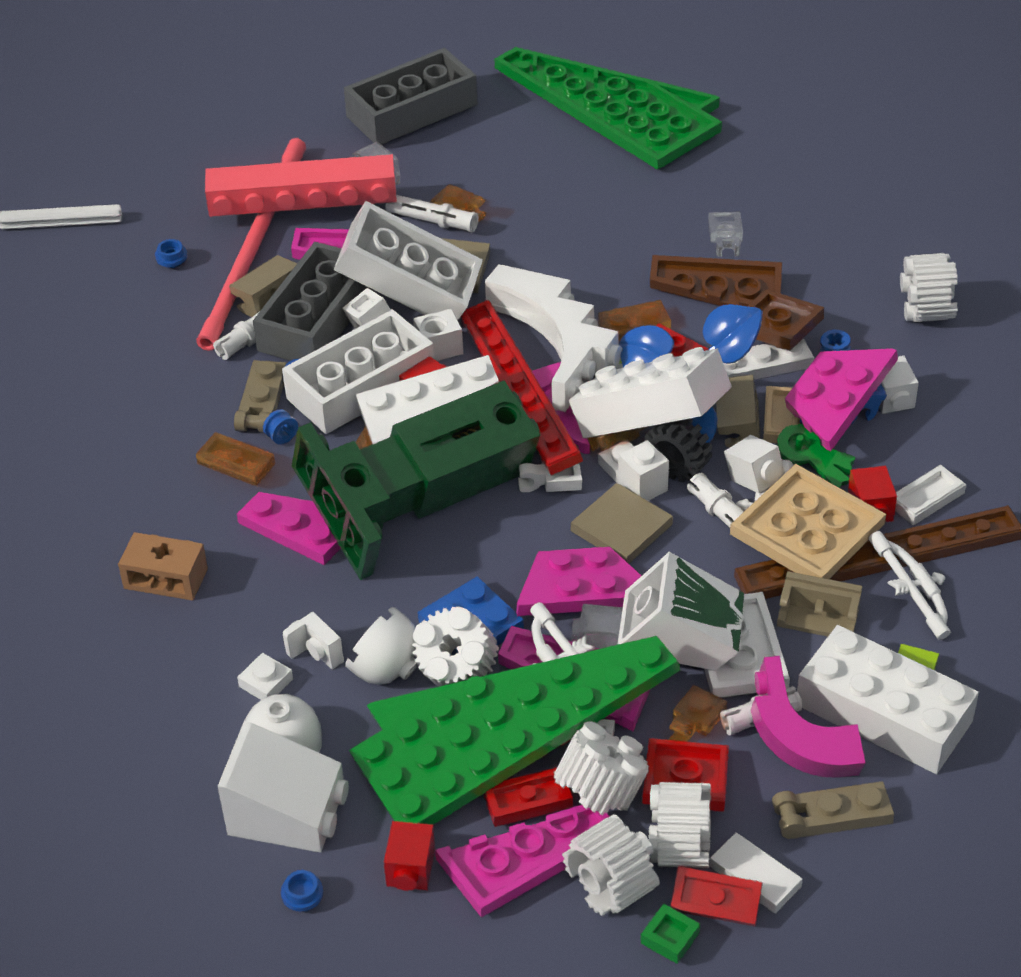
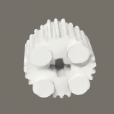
(929, 286)
(444, 633)
(602, 768)
(682, 824)
(611, 865)

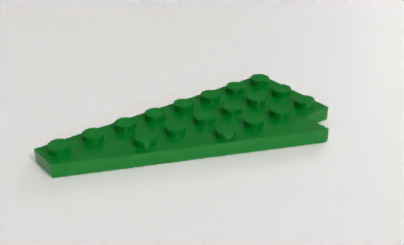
(634, 112)
(472, 734)

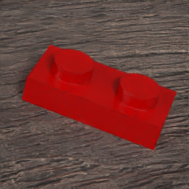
(527, 797)
(716, 896)

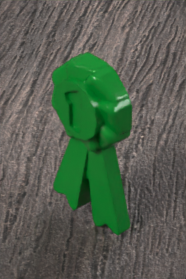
(805, 447)

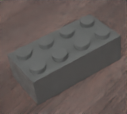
(410, 96)
(306, 306)

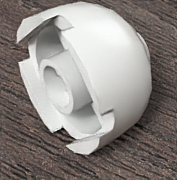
(385, 650)
(288, 718)

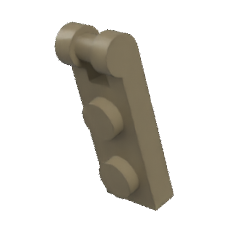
(260, 395)
(833, 810)

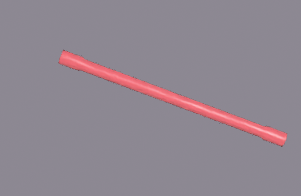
(214, 324)

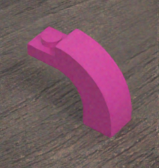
(796, 741)

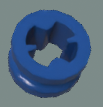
(835, 337)
(280, 426)

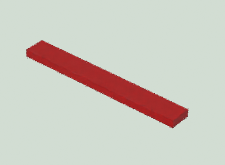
(492, 339)

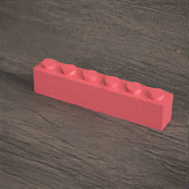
(300, 185)

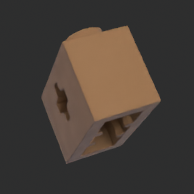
(163, 566)

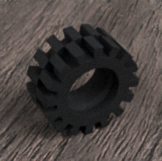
(682, 447)

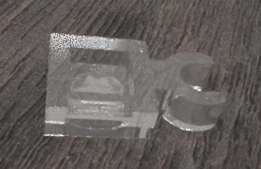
(725, 231)

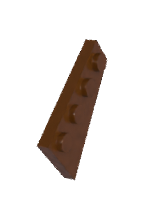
(715, 279)

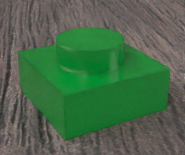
(670, 933)

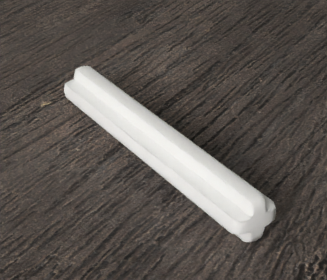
(60, 216)

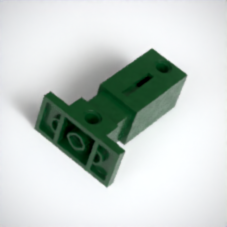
(417, 469)

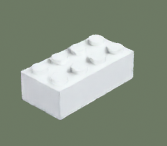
(407, 263)
(367, 358)
(650, 392)
(889, 697)

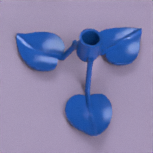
(727, 328)

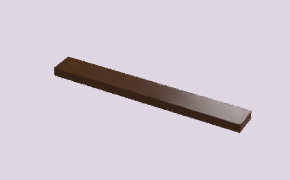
(921, 542)

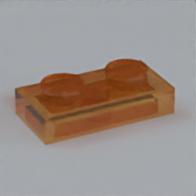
(634, 316)
(235, 459)

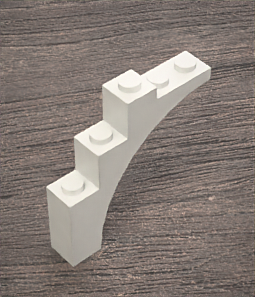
(567, 324)

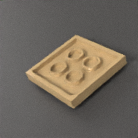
(807, 524)

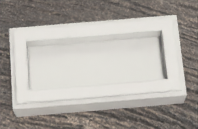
(928, 494)
(745, 860)

